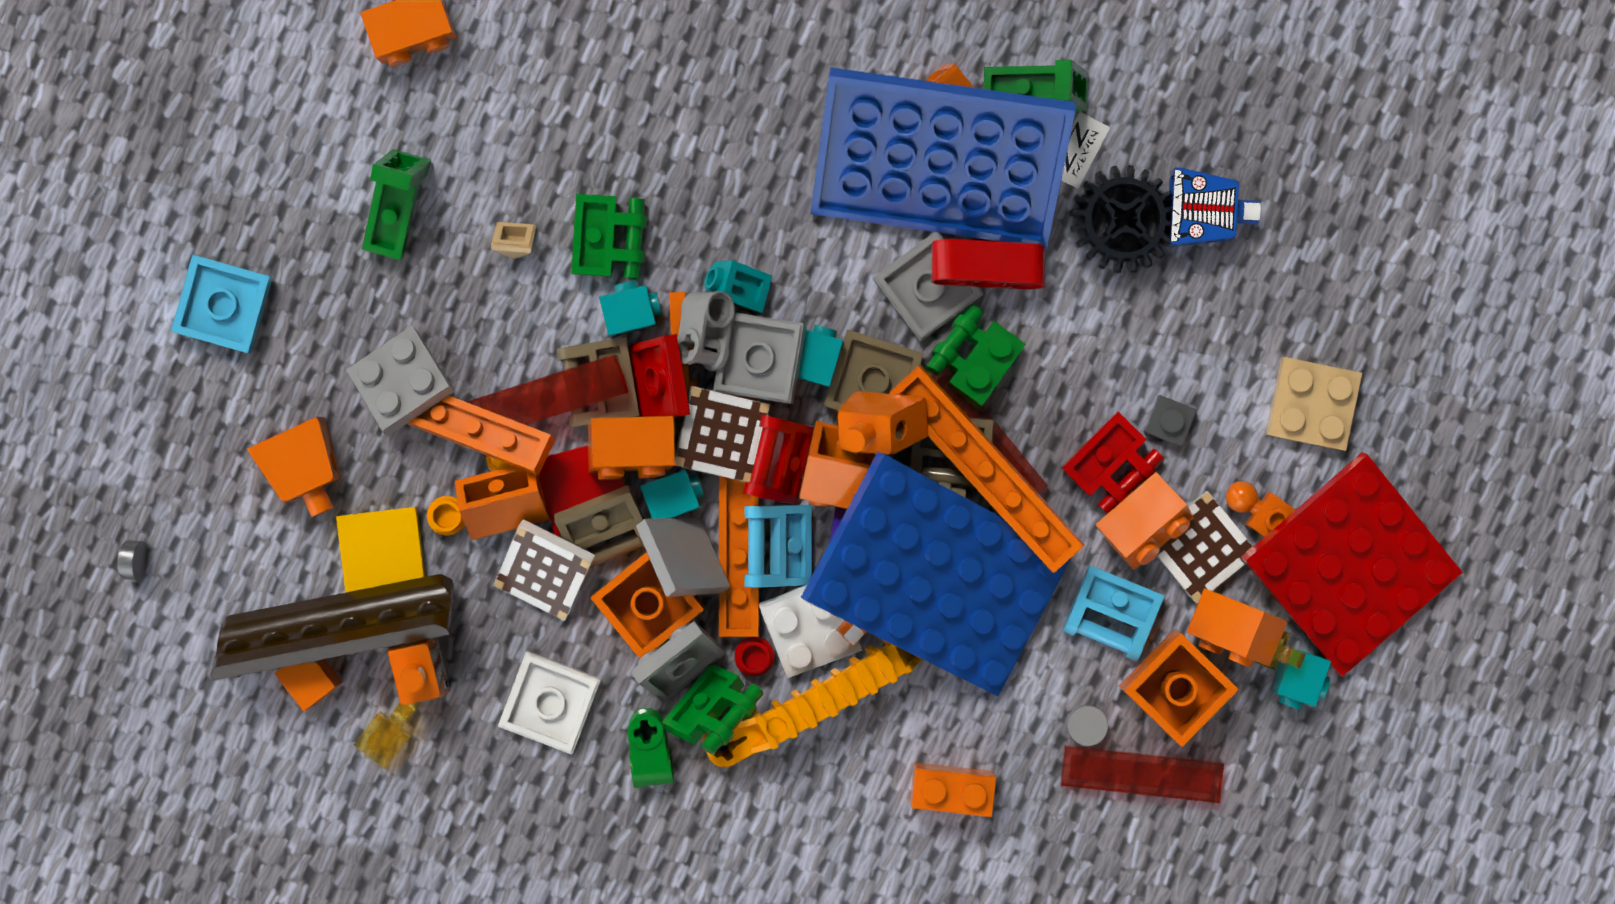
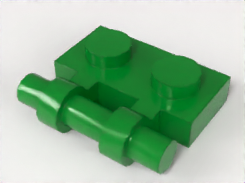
(595, 236)
(985, 364)
(705, 702)

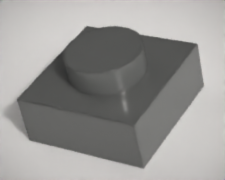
(1170, 420)

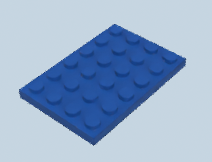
(941, 157)
(933, 575)

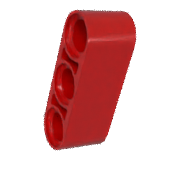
(988, 264)

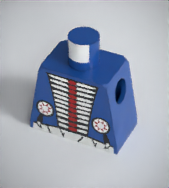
(1206, 208)

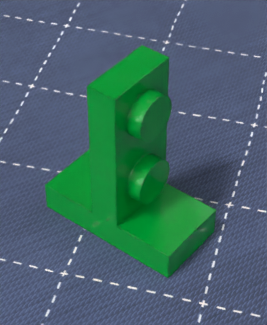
(1060, 81)
(393, 202)

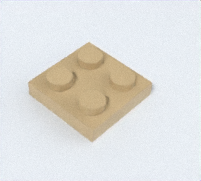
(1313, 403)

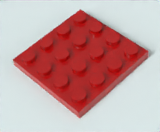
(1352, 564)

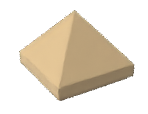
(513, 239)

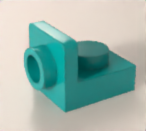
(743, 284)

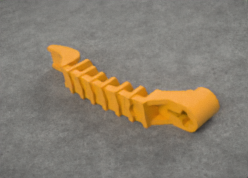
(816, 703)

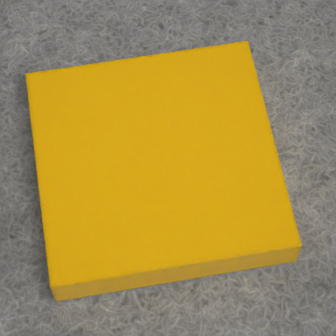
(380, 547)

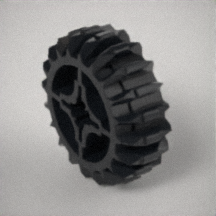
(1110, 206)

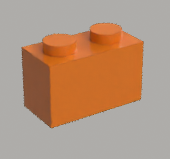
(407, 28)
(500, 501)
(1145, 521)
(1236, 627)
(952, 789)

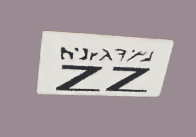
(1083, 146)

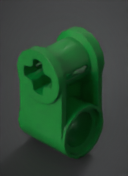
(649, 755)

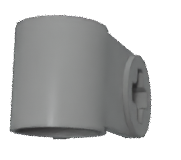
(705, 327)

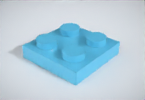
(221, 304)

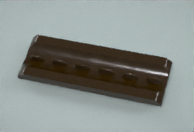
(333, 626)

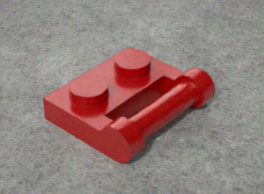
(780, 460)

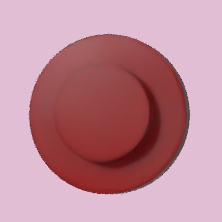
(754, 656)

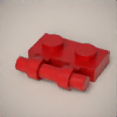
(1105, 454)

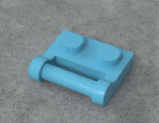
(788, 545)
(1118, 600)

